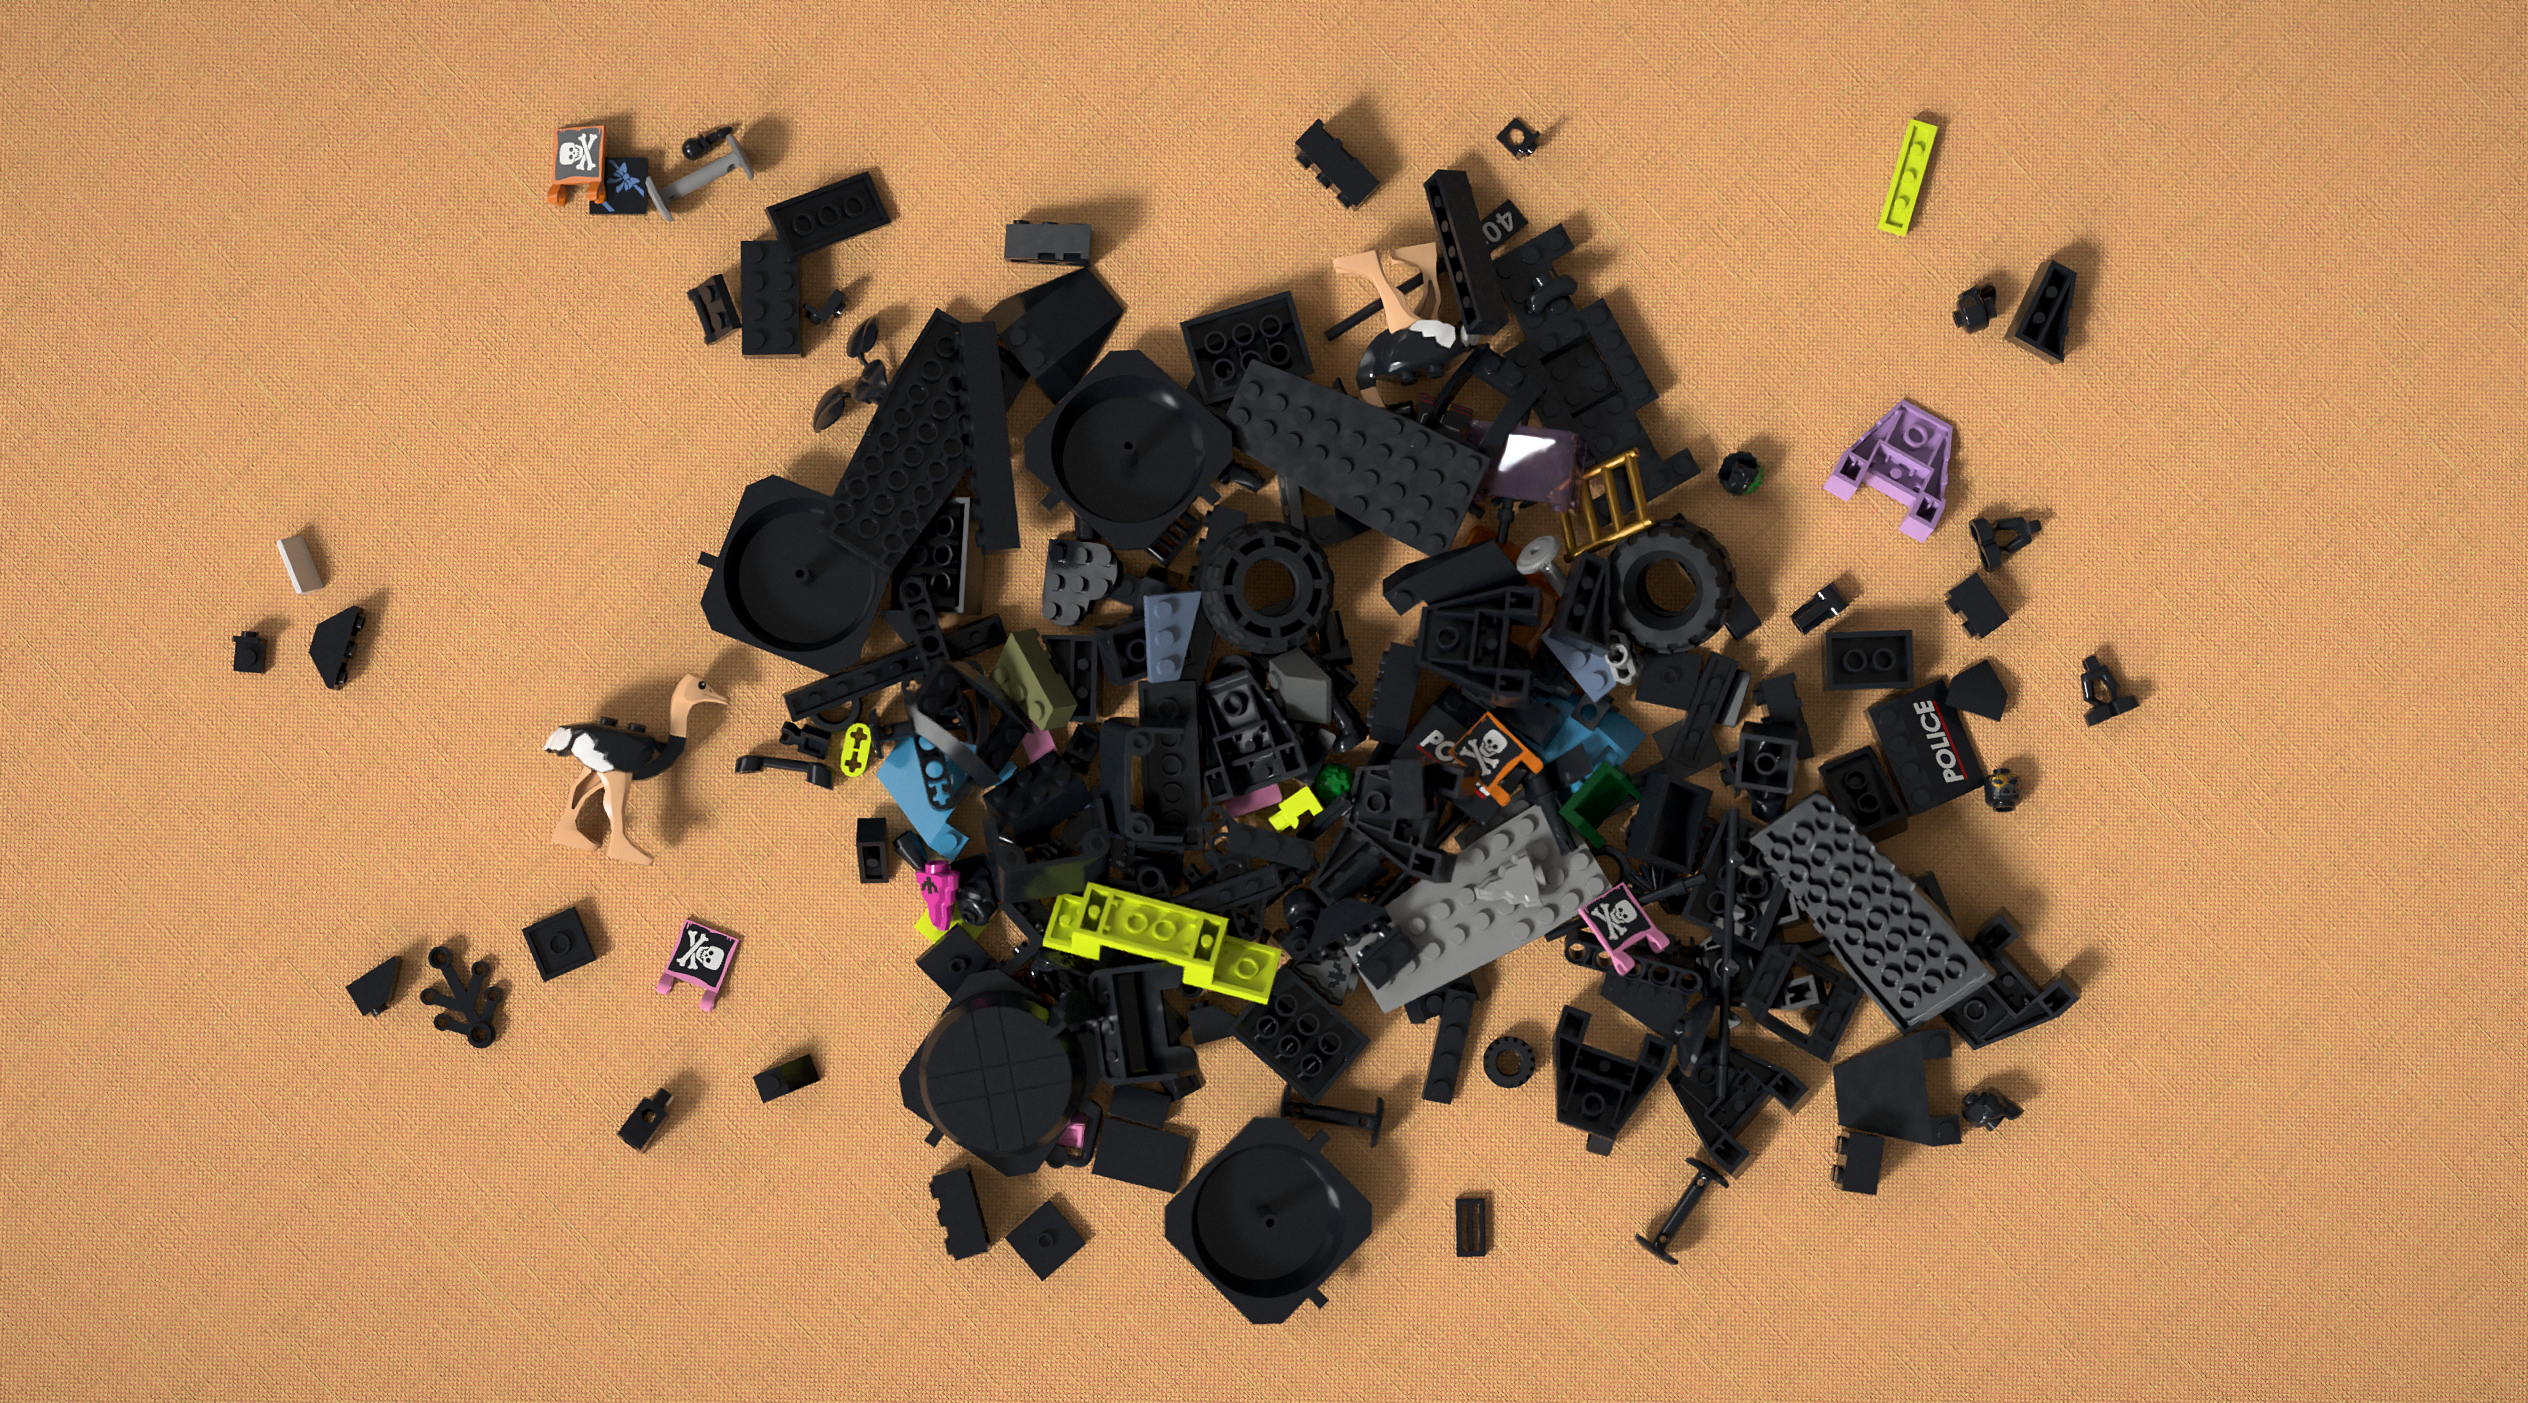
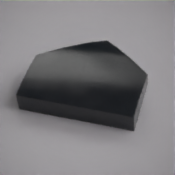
(1978, 692)

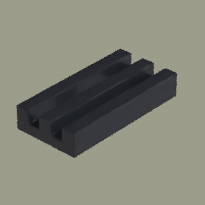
(1458, 1206)

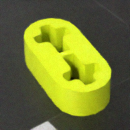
(863, 751)

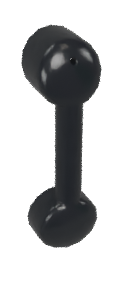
(817, 772)

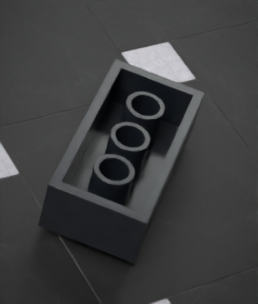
(770, 302)

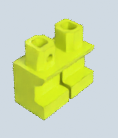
(1294, 807)

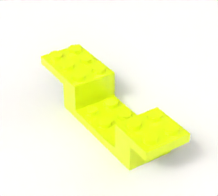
(1165, 934)

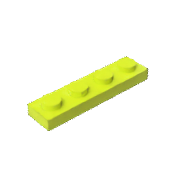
(1907, 177)

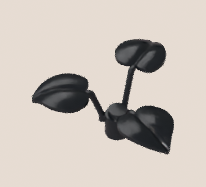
(870, 385)

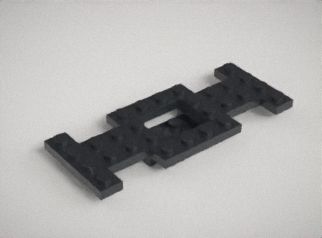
(1578, 385)

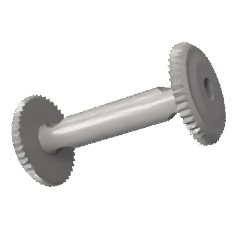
(699, 178)
(1540, 556)

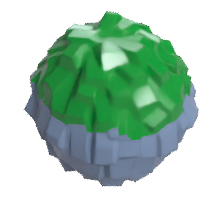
(1333, 781)

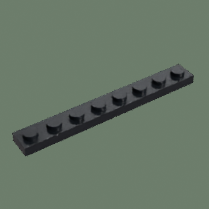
(890, 669)

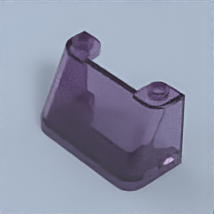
(1533, 466)

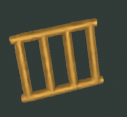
(1620, 530)

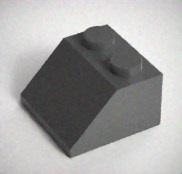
(1300, 687)

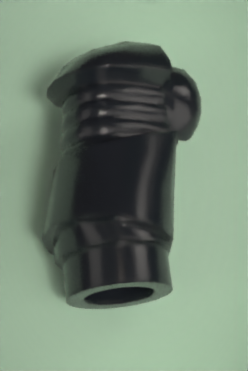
(1241, 475)

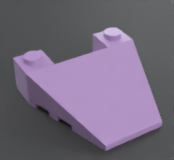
(1904, 459)

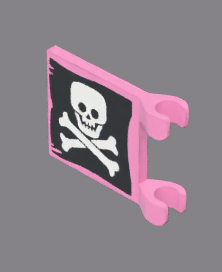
(1619, 924)
(701, 959)

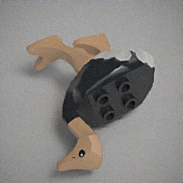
(1414, 341)
(616, 758)

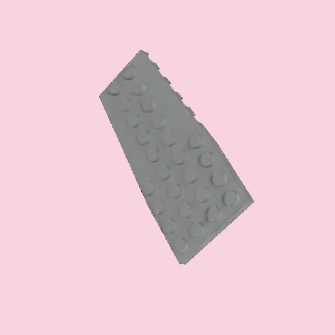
(1467, 932)

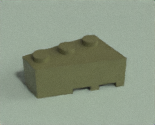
(1031, 681)

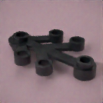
(464, 1001)

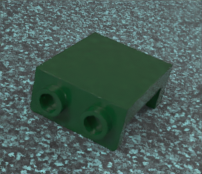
(1598, 799)

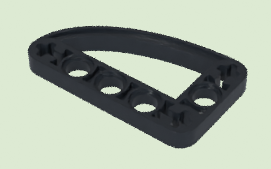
(934, 755)

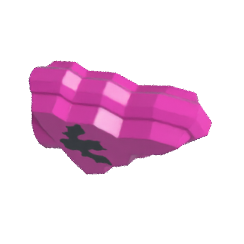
(939, 890)

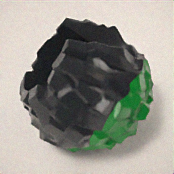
(1740, 473)

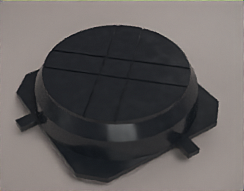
(1128, 451)
(788, 584)
(995, 1077)
(1268, 1220)

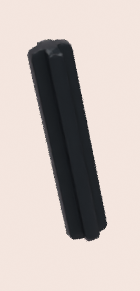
(1327, 817)

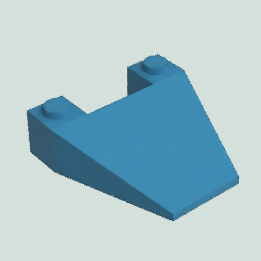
(904, 782)

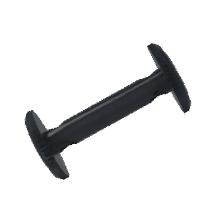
(902, 729)
(1334, 1115)
(1681, 1211)

